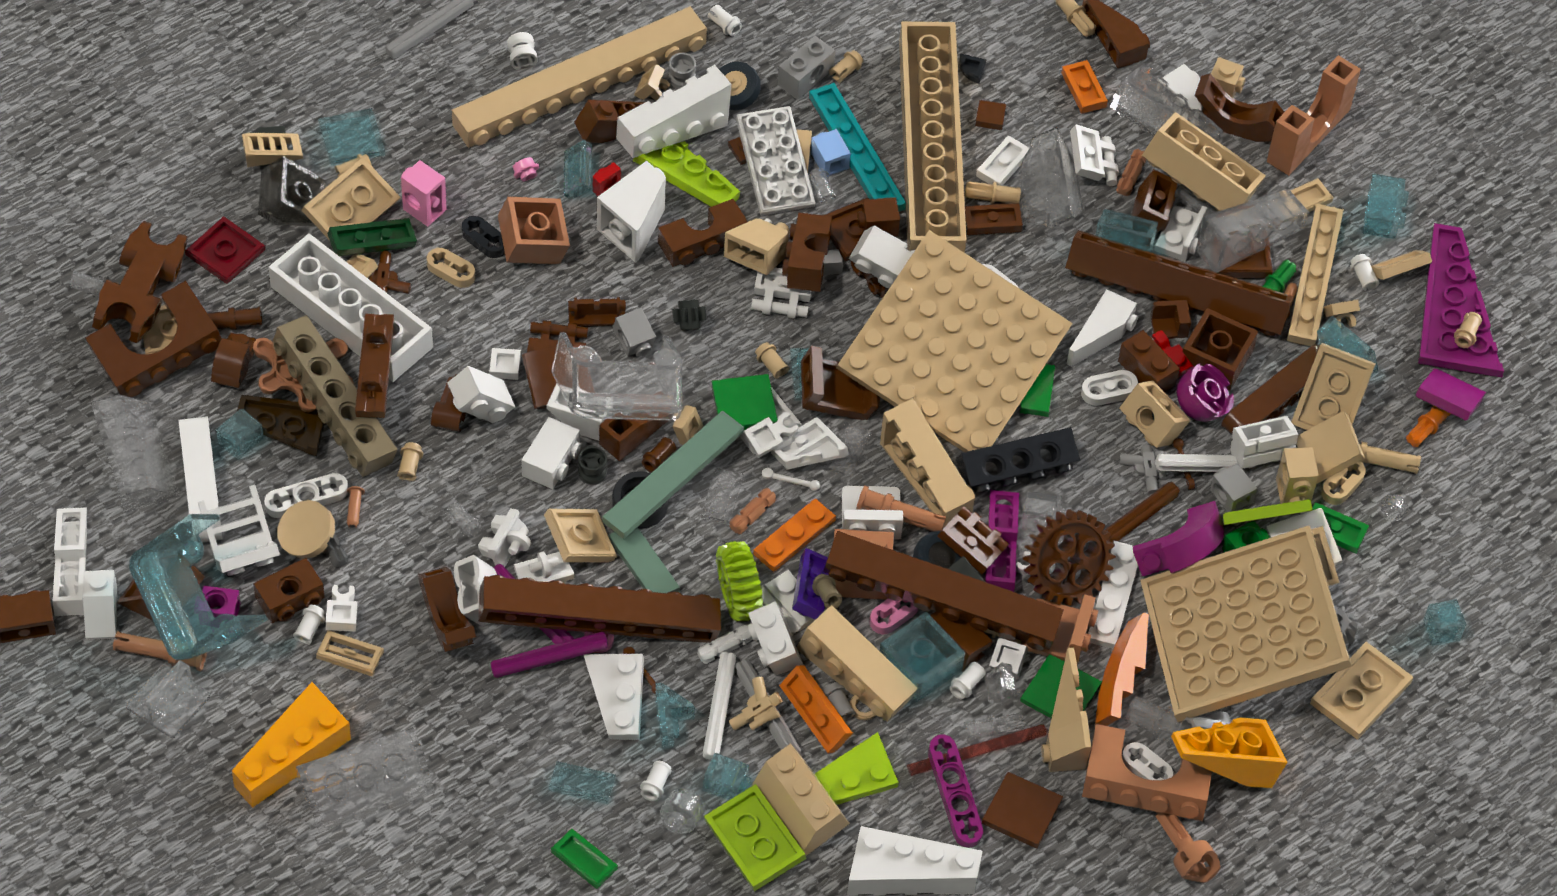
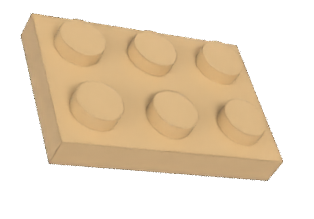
(352, 198)
(1333, 386)
(1362, 692)

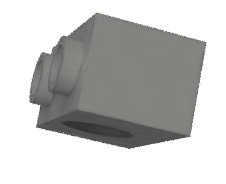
(806, 67)

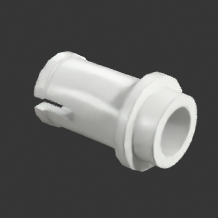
(729, 24)
(1364, 271)
(309, 624)
(963, 685)
(653, 786)

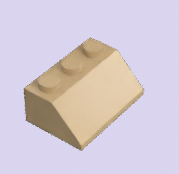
(799, 799)

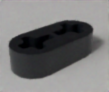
(481, 239)

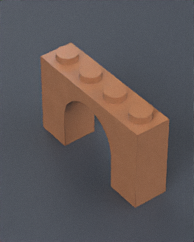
(1300, 132)
(1113, 782)

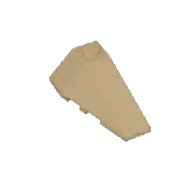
(1068, 735)

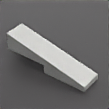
(69, 562)

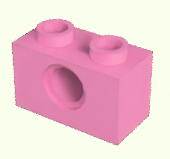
(423, 193)

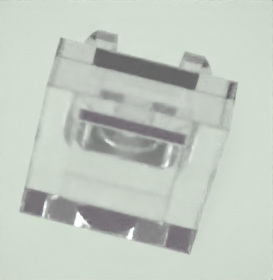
(1001, 683)

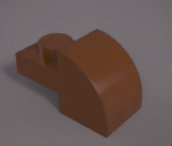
(232, 360)

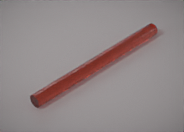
(984, 747)

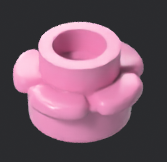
(525, 169)

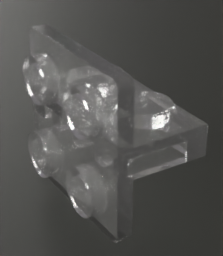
(169, 699)

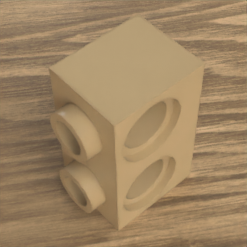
(1297, 475)

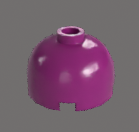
(1204, 393)

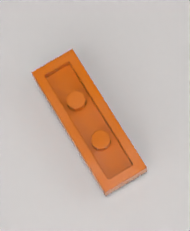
(794, 535)
(815, 709)

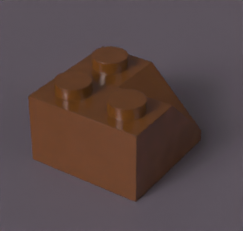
(1222, 344)

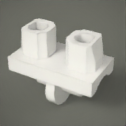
(508, 538)
(545, 568)

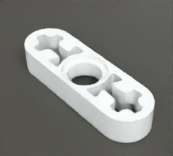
(282, 494)

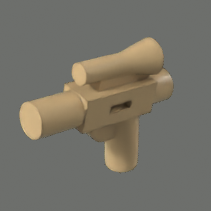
(760, 707)

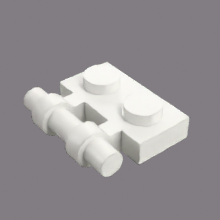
(1094, 156)
(776, 286)

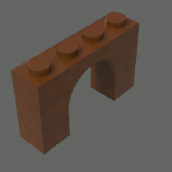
(134, 371)

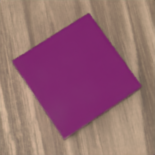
(1450, 394)

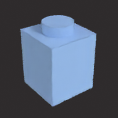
(830, 152)

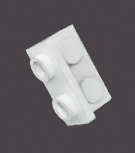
(1181, 233)

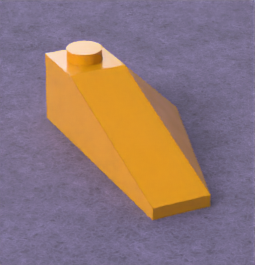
(1236, 750)

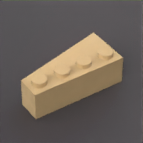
(924, 460)
(856, 664)

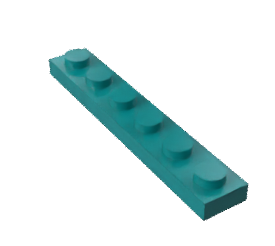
(863, 158)

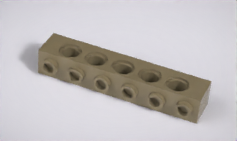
(333, 381)

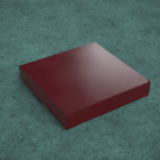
(225, 250)

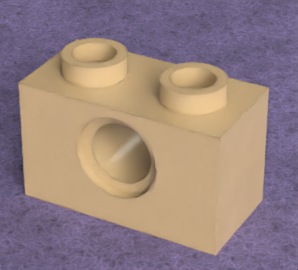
(1168, 417)

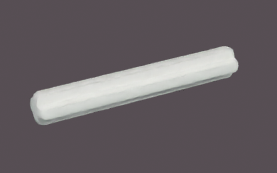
(719, 704)

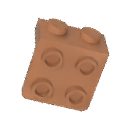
(1071, 629)

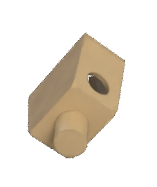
(757, 244)

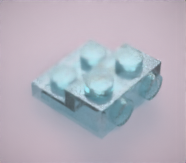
(1340, 337)

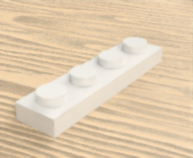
(1114, 596)

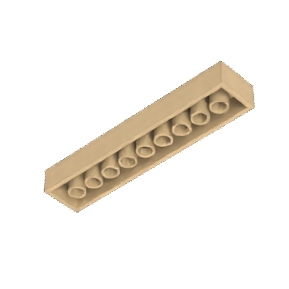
(932, 133)

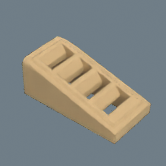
(262, 140)

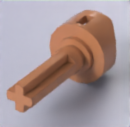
(1191, 853)

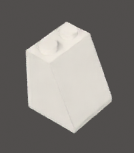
(632, 209)

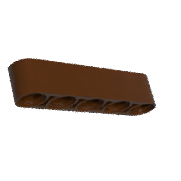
(1274, 395)

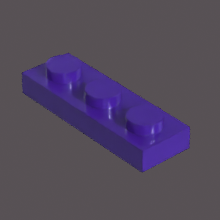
(805, 599)

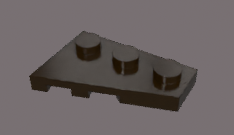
(285, 422)

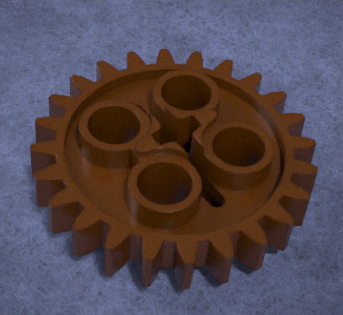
(1047, 552)

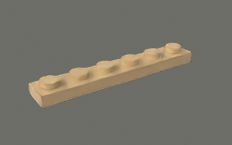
(1315, 275)

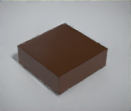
(990, 115)

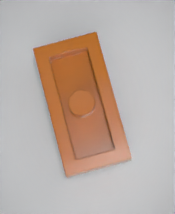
(1084, 86)

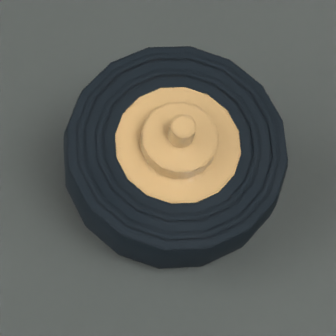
(745, 84)

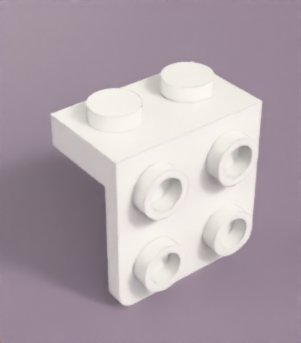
(870, 519)

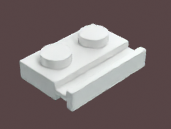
(782, 591)

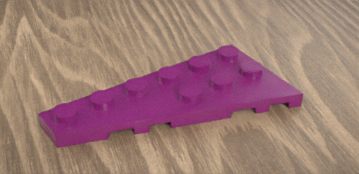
(1448, 297)

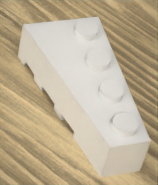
(677, 115)
(880, 255)
(910, 865)

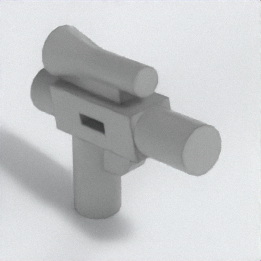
(1145, 466)

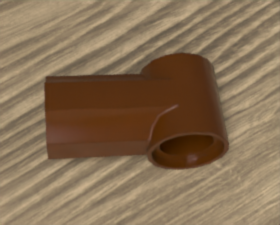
(445, 413)

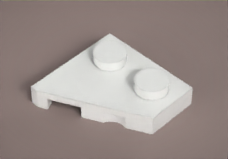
(810, 445)

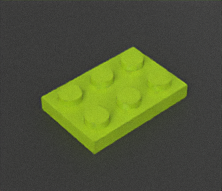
(755, 837)

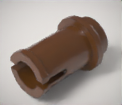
(658, 454)

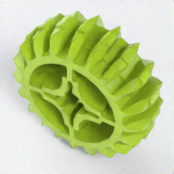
(738, 579)

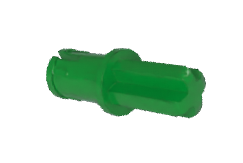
(1280, 276)

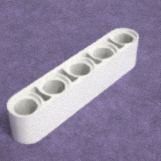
(199, 467)

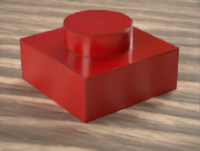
(606, 178)

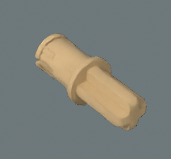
(1077, 15)
(992, 192)

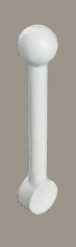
(767, 473)

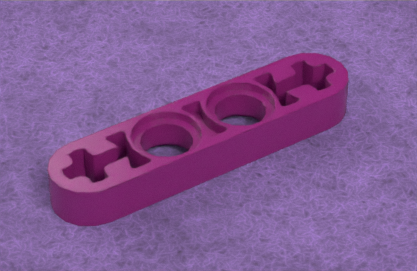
(952, 791)

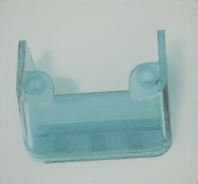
(175, 597)

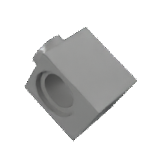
(634, 332)
(1233, 488)

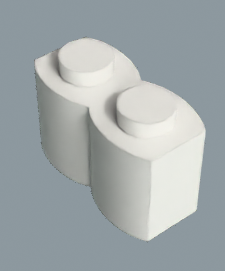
(468, 577)

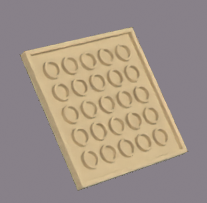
(954, 344)
(1245, 624)

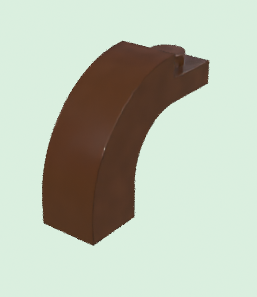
(1234, 117)
(442, 605)

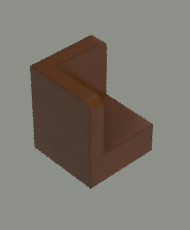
(1171, 318)

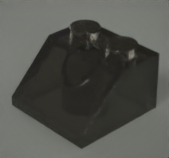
(285, 191)

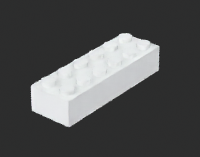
(340, 296)

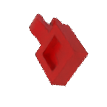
(1174, 353)

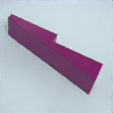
(1005, 520)

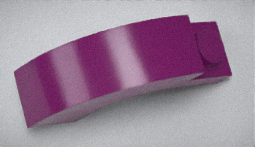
(1186, 545)

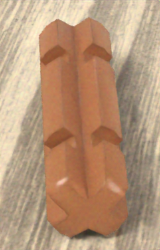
(1131, 173)
(752, 511)

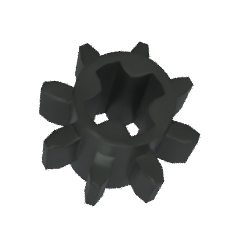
(689, 314)

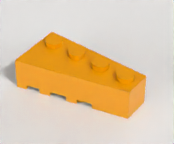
(301, 734)

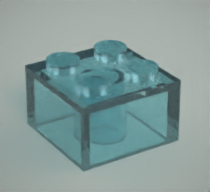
(924, 654)

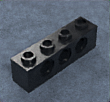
(1059, 443)

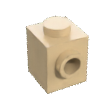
(1229, 76)

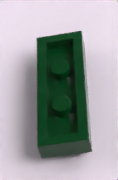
(372, 237)

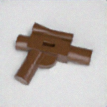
(388, 279)

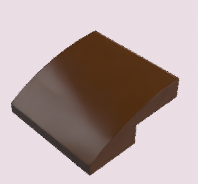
(540, 378)

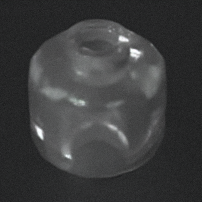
(682, 810)

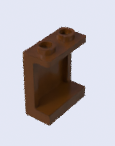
(832, 391)

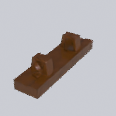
(374, 366)

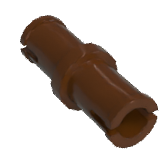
(237, 318)

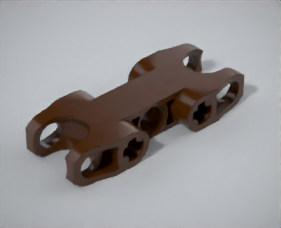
(133, 296)

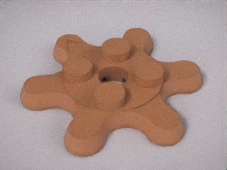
(279, 376)

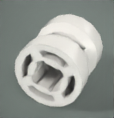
(522, 51)

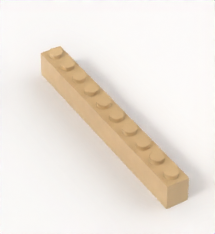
(578, 77)

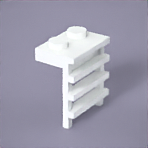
(243, 551)

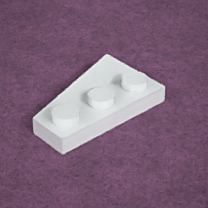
(618, 690)

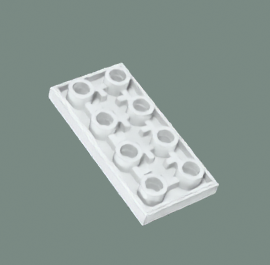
(775, 160)

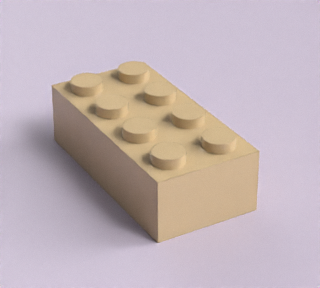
(1202, 164)

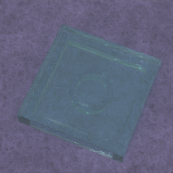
(351, 135)

